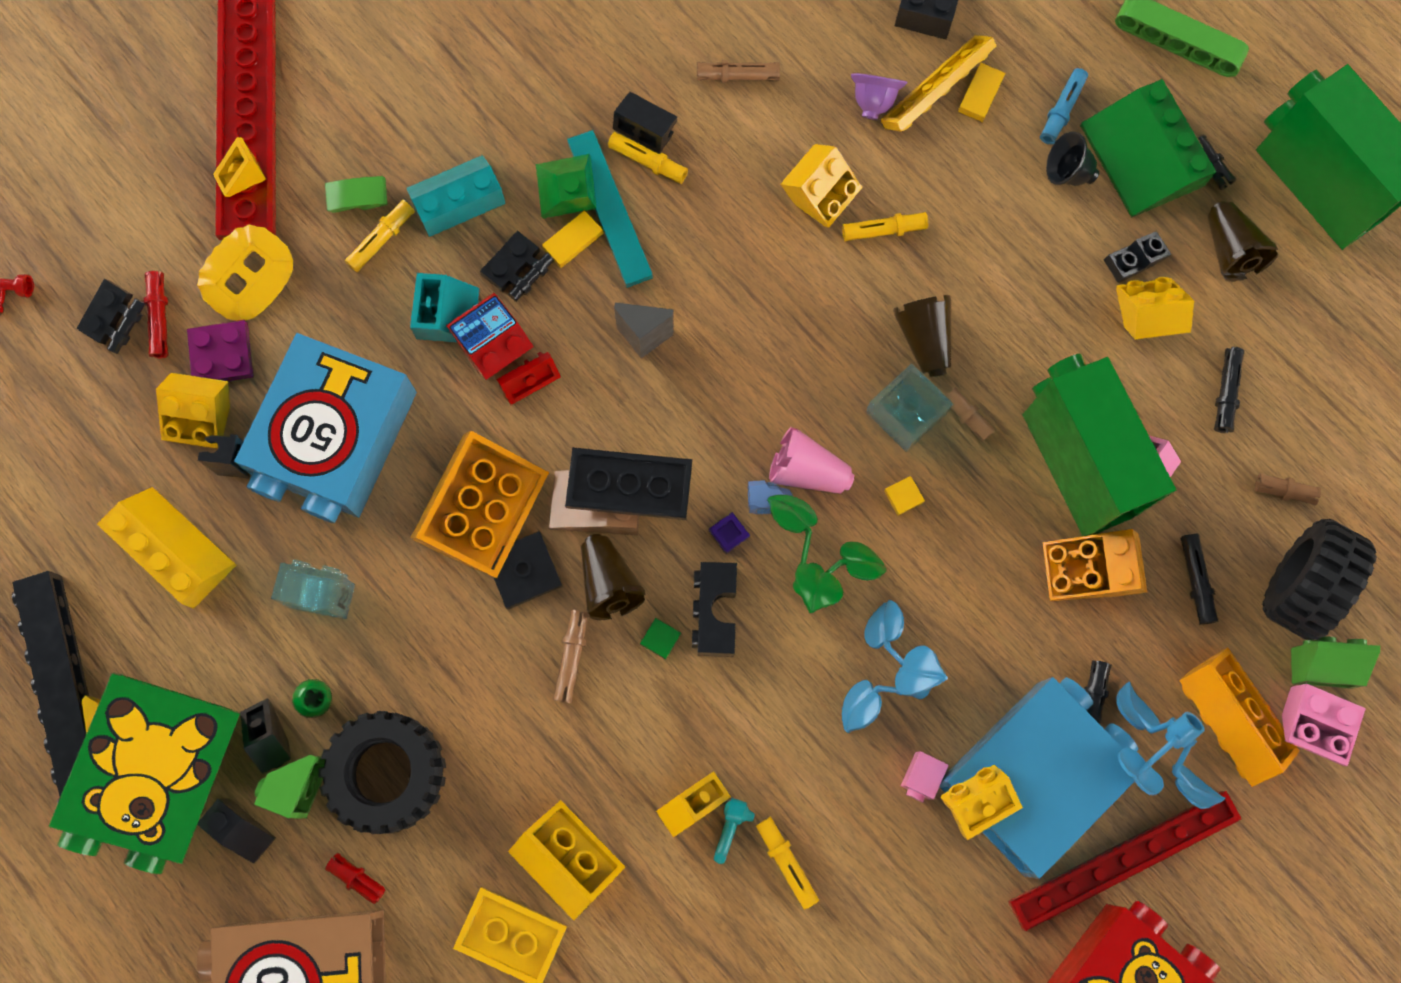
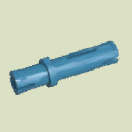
(1060, 113)

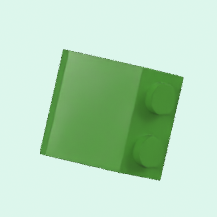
(291, 788)

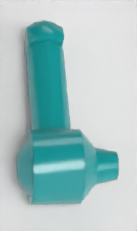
(735, 814)

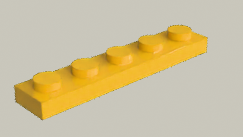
(938, 83)

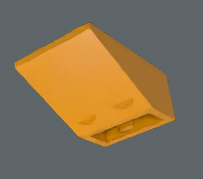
(1095, 566)

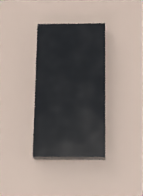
(629, 483)

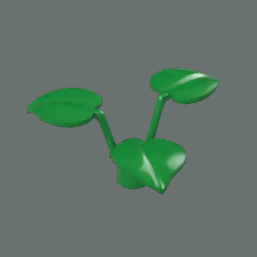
(814, 585)

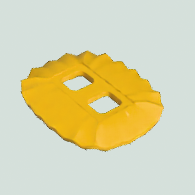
(260, 287)

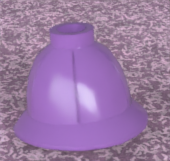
(875, 93)

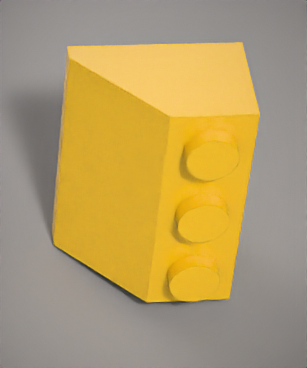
(566, 859)

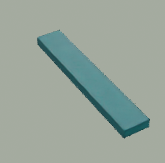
(613, 213)

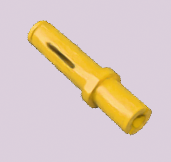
(657, 162)
(880, 227)
(380, 235)
(783, 856)

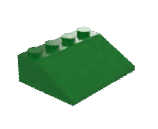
(1148, 148)

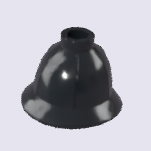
(1071, 161)

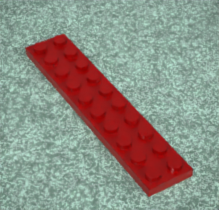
(247, 108)

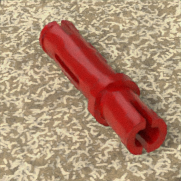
(156, 323)

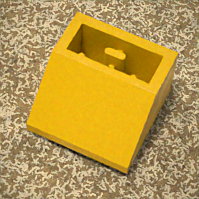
(822, 184)
(1155, 308)
(192, 409)

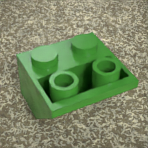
(1333, 663)

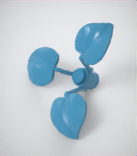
(916, 678)
(1179, 734)

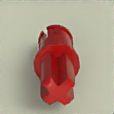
(355, 878)

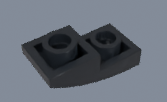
(1137, 257)

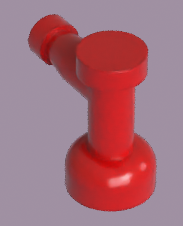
(22, 285)

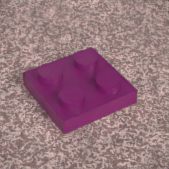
(221, 351)

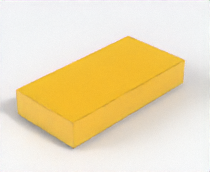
(981, 92)
(572, 239)

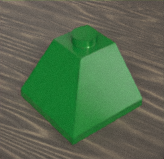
(566, 186)

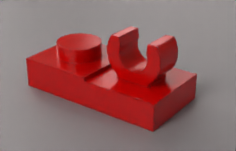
(528, 378)

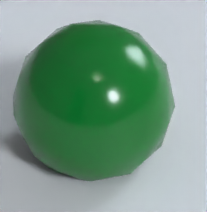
(312, 698)

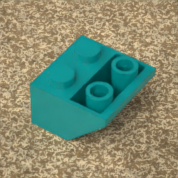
(437, 303)

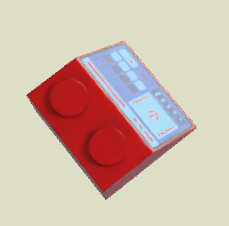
(489, 336)

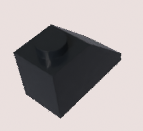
(264, 736)
(236, 829)

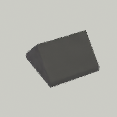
(644, 326)

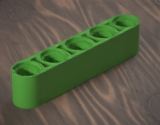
(1183, 36)

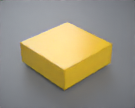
(904, 495)

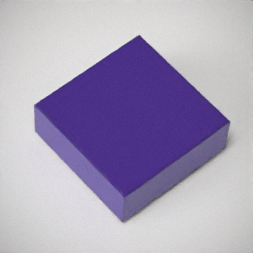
(729, 533)

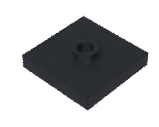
(526, 572)

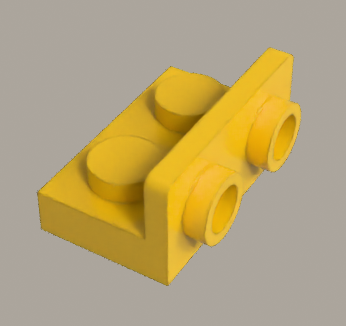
(982, 801)

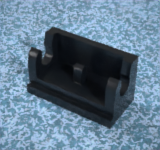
(644, 122)
(223, 459)

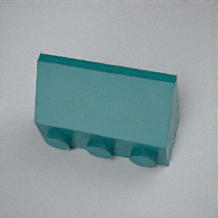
(456, 195)

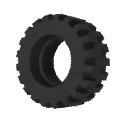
(1319, 579)
(341, 768)

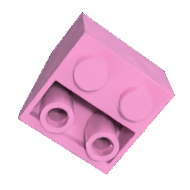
(1321, 723)

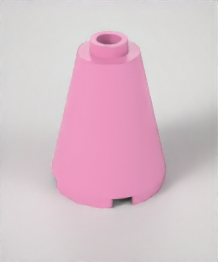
(809, 465)

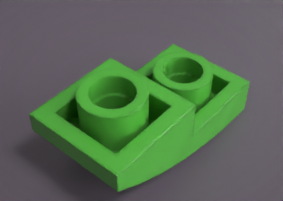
(356, 193)

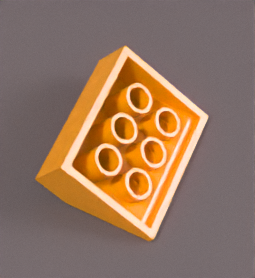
(480, 504)

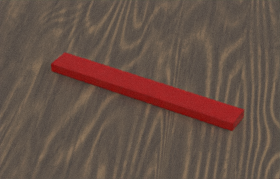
(1122, 862)

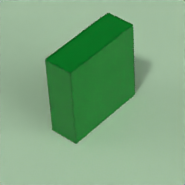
(660, 638)

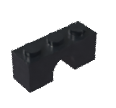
(715, 582)

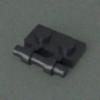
(511, 261)
(105, 312)

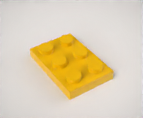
(510, 937)

